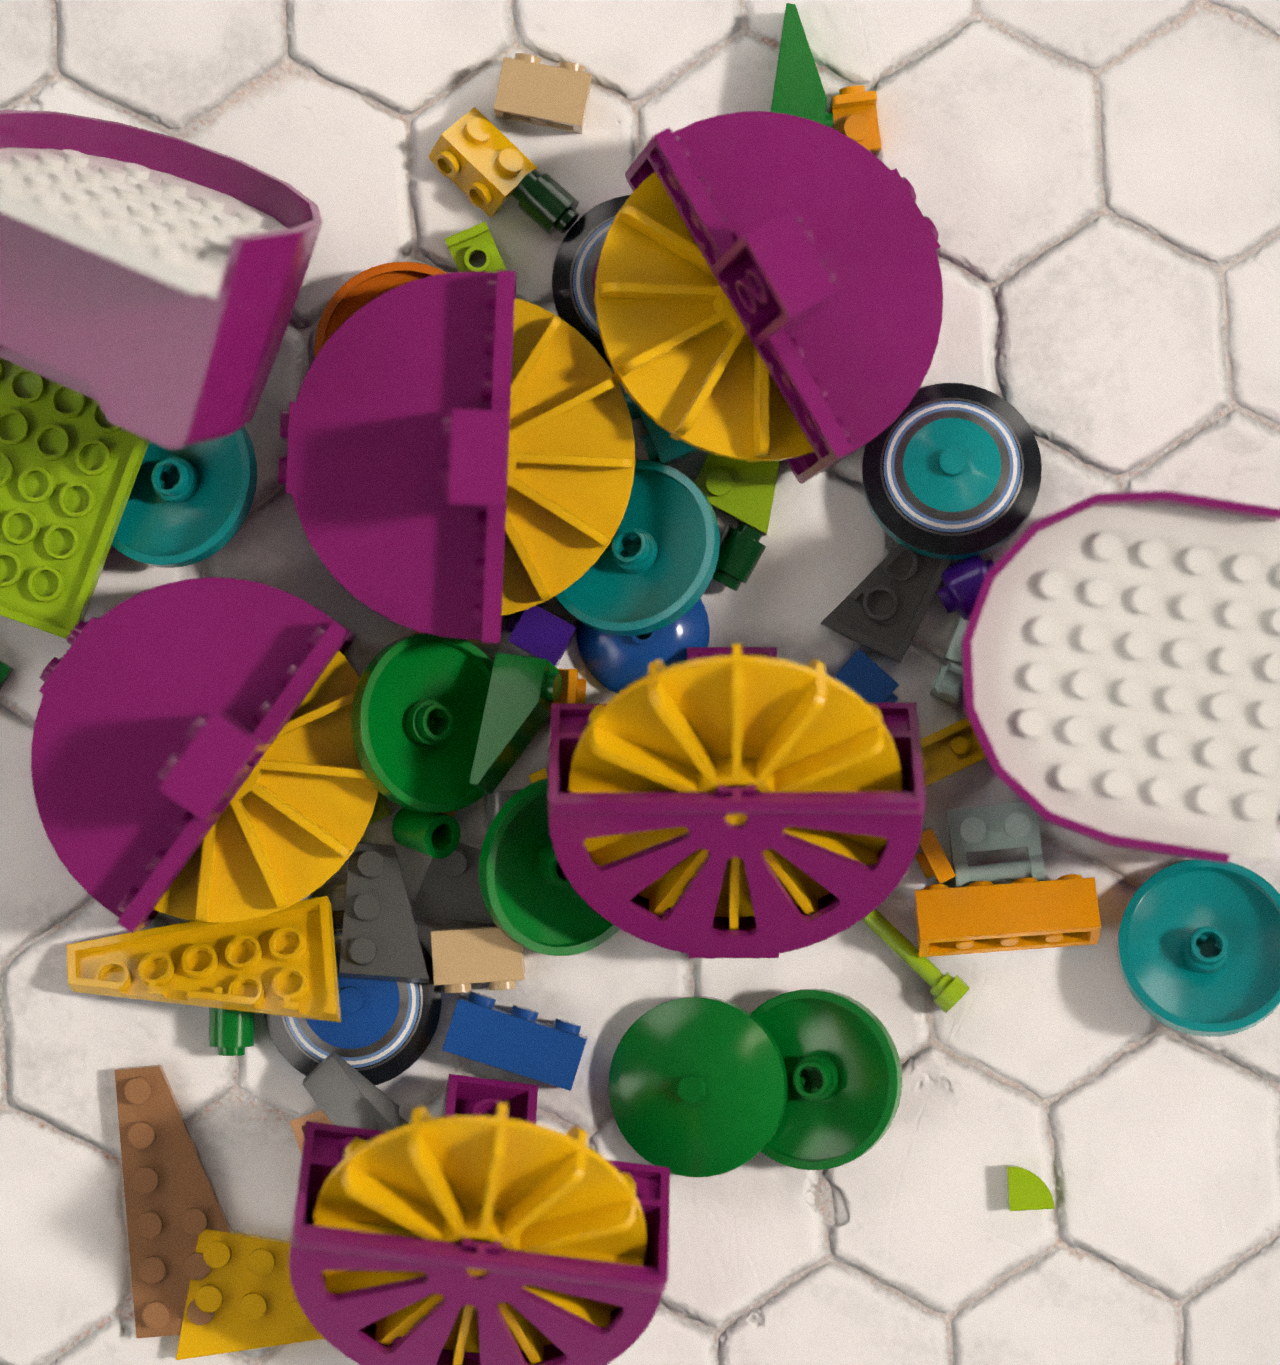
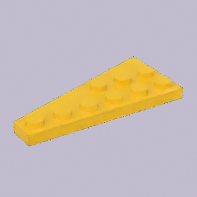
(254, 965)
(249, 1295)

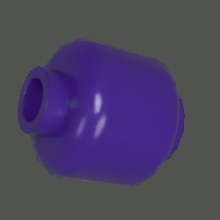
(963, 583)

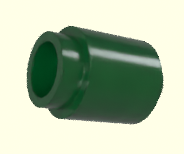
(546, 202)
(738, 555)

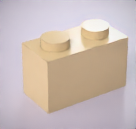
(543, 93)
(476, 956)

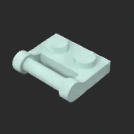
(994, 829)

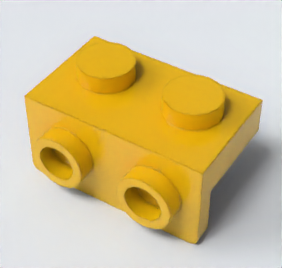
(480, 161)

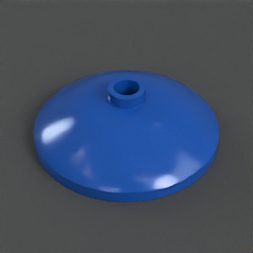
(626, 659)

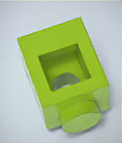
(471, 241)

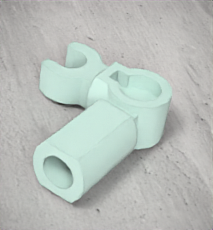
(949, 678)

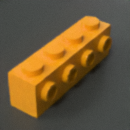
(1006, 916)

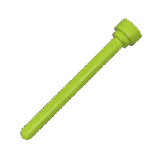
(945, 988)

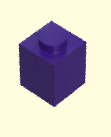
(540, 633)

